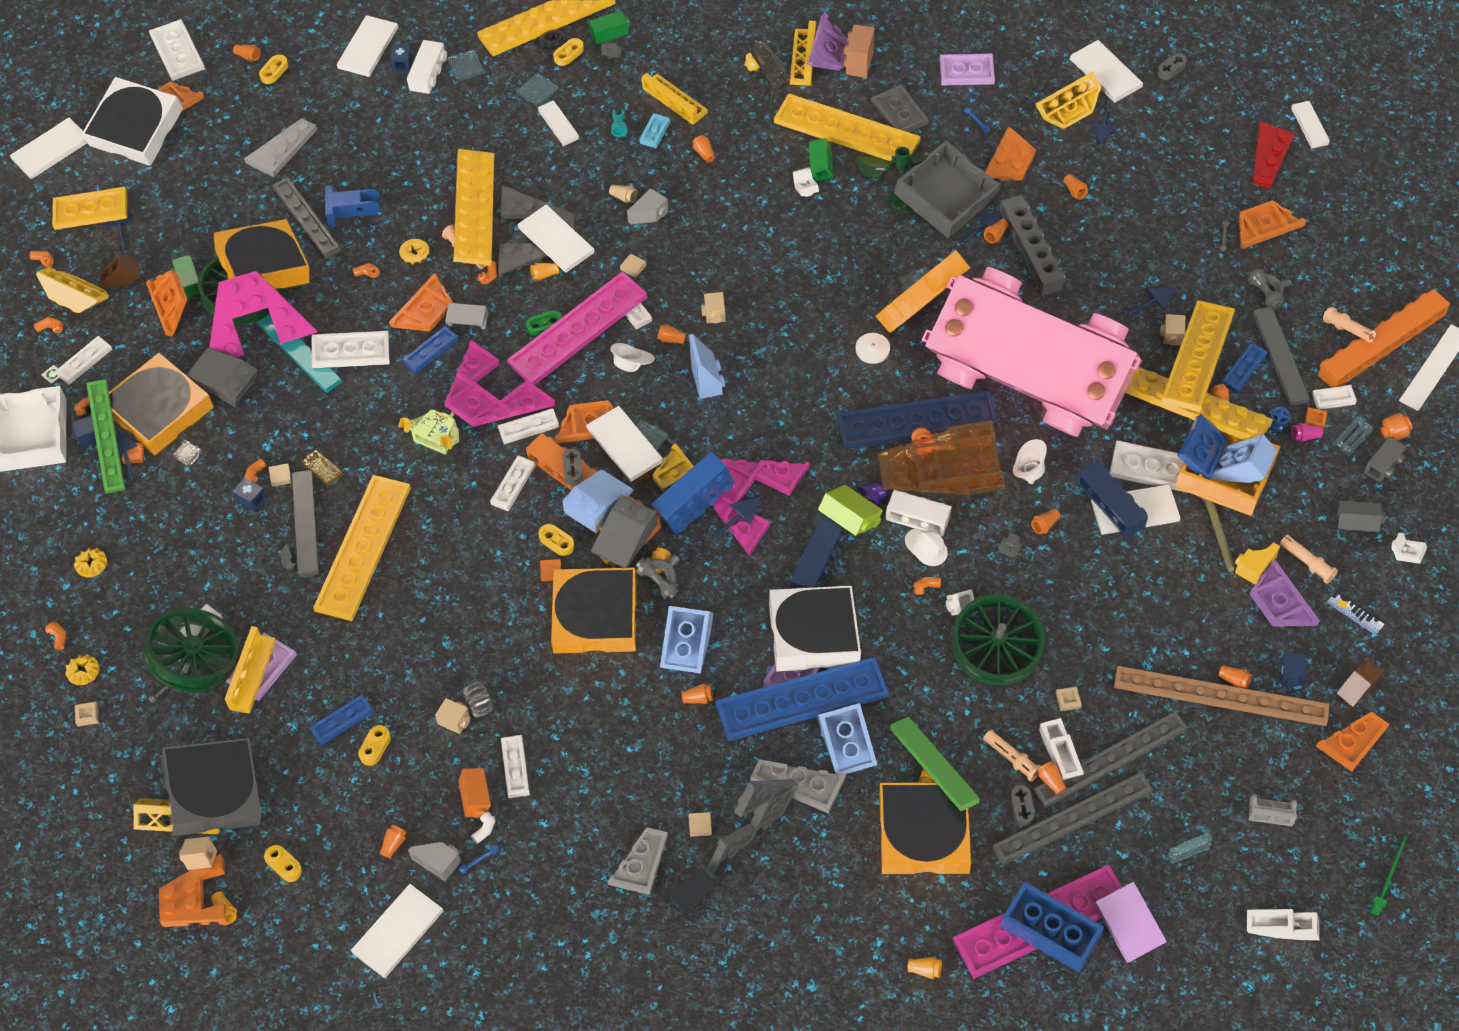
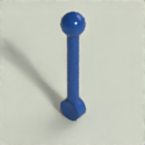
(986, 129)
(494, 849)

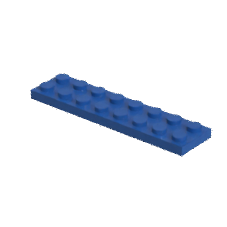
(801, 698)

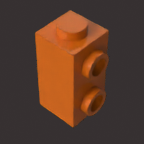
(474, 792)

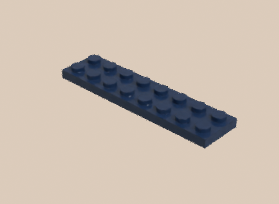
(899, 421)

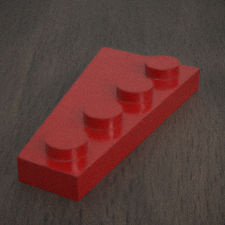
(1270, 153)

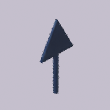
(1103, 130)
(986, 220)
(118, 223)
(1159, 295)
(124, 445)
(744, 509)

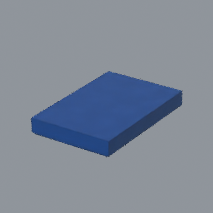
(1202, 447)

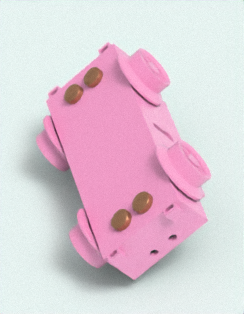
(1067, 367)

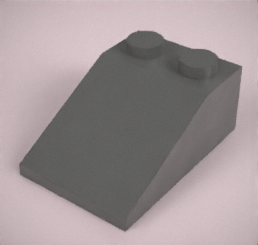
(223, 375)
(625, 531)

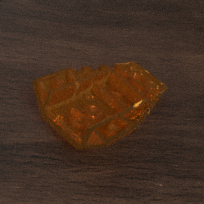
(946, 463)

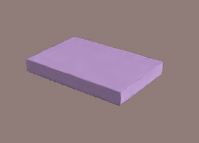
(967, 69)
(278, 662)
(1130, 922)

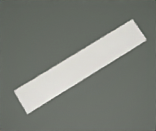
(1432, 369)

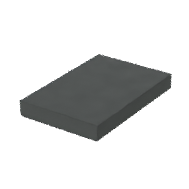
(899, 109)

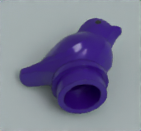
(874, 492)

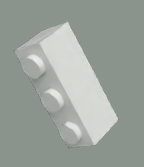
(426, 66)
(918, 512)

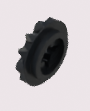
(547, 38)

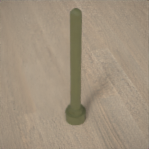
(1220, 535)

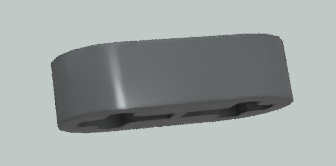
(1163, 72)
(568, 467)
(1017, 806)

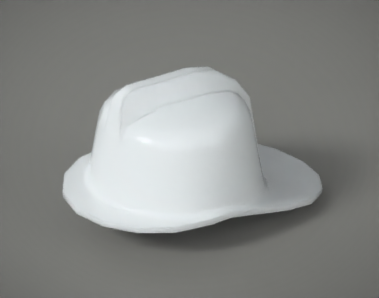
(630, 358)
(1030, 461)
(926, 546)

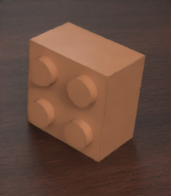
(859, 51)

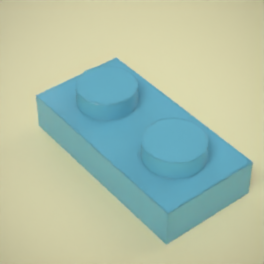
(654, 130)

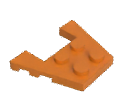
(183, 898)

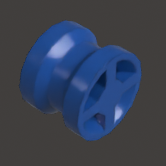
(1280, 419)

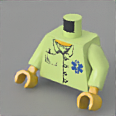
(433, 430)

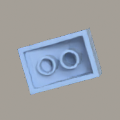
(705, 369)
(1245, 460)
(594, 498)
(686, 639)
(847, 739)

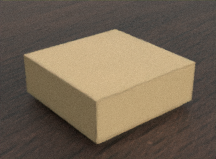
(633, 265)
(280, 475)
(1068, 698)
(86, 714)
(700, 824)

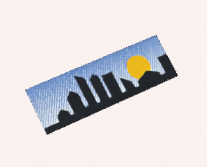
(1356, 612)

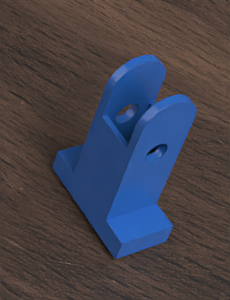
(350, 204)

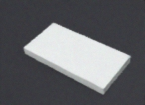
(367, 46)
(176, 50)
(1111, 73)
(49, 148)
(556, 238)
(350, 349)
(624, 443)
(1145, 465)
(1155, 500)
(397, 931)

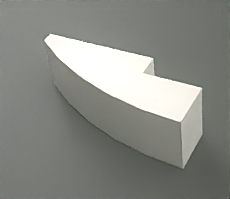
(1060, 748)
(1283, 924)

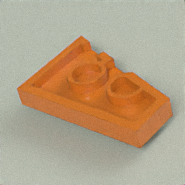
(1354, 741)

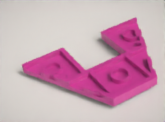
(246, 295)
(478, 405)
(780, 476)

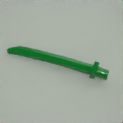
(1380, 902)

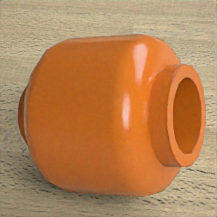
(1396, 426)

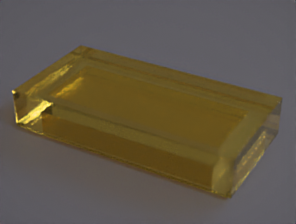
(322, 468)

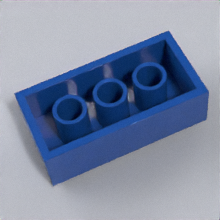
(693, 493)
(1052, 927)

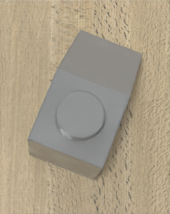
(648, 208)
(436, 858)

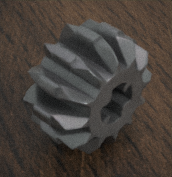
(477, 699)

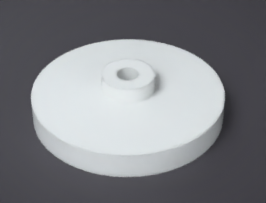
(872, 348)

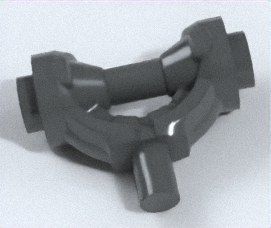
(1262, 280)
(647, 568)

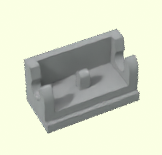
(467, 315)
(1272, 811)

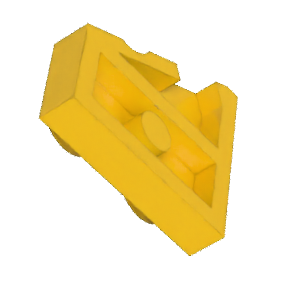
(672, 468)

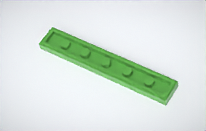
(105, 436)
(935, 764)

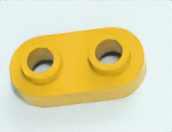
(568, 52)
(273, 69)
(557, 540)
(375, 744)
(282, 862)

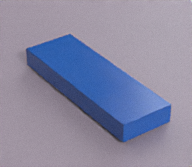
(430, 349)
(1244, 368)
(341, 719)

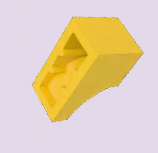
(1255, 563)

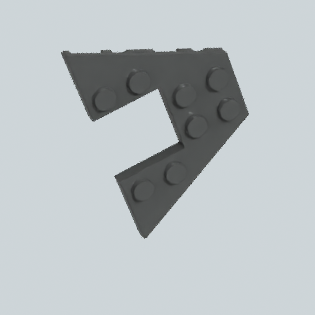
(520, 206)
(769, 802)

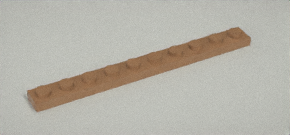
(1222, 696)

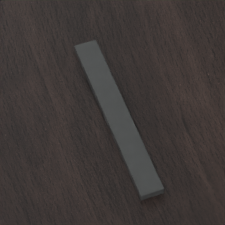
(1116, 757)
(1072, 818)

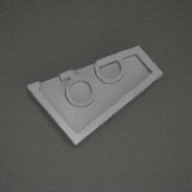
(641, 864)

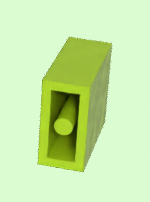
(850, 510)

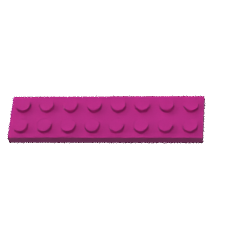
(577, 328)
(992, 946)

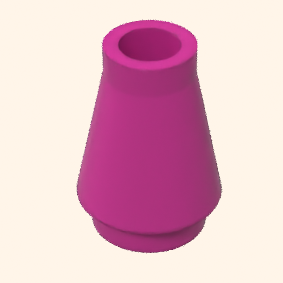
(1304, 432)

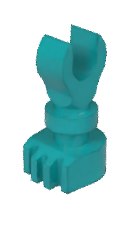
(618, 127)

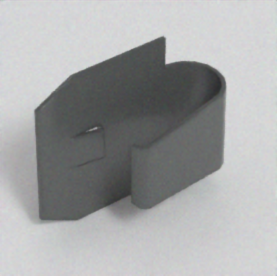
(611, 50)
(1010, 546)
(285, 556)

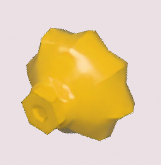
(750, 63)

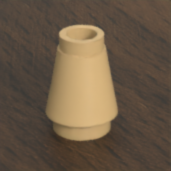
(624, 193)

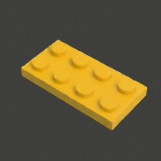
(89, 208)

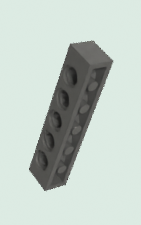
(1032, 245)

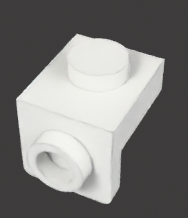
(804, 182)
(1408, 550)
(958, 601)

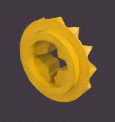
(419, 246)
(98, 564)
(79, 677)

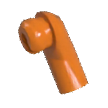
(44, 256)
(366, 269)
(487, 277)
(48, 322)
(80, 407)
(253, 469)
(920, 585)
(59, 633)

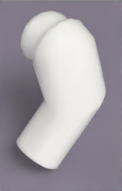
(486, 829)

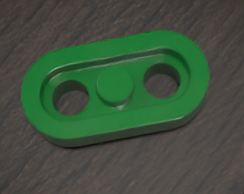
(542, 321)

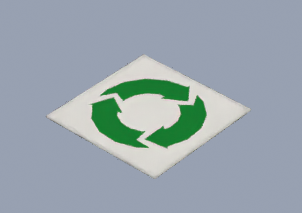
(50, 374)

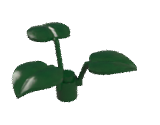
(875, 167)

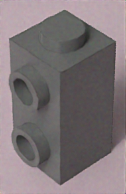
(1385, 459)
(1360, 516)

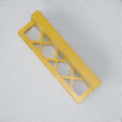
(805, 70)
(673, 98)
(249, 671)
(153, 807)

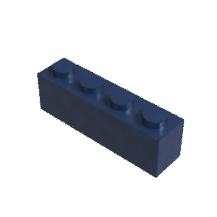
(1112, 499)
(818, 555)

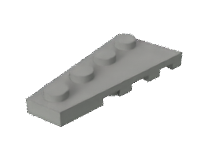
(279, 150)
(814, 787)

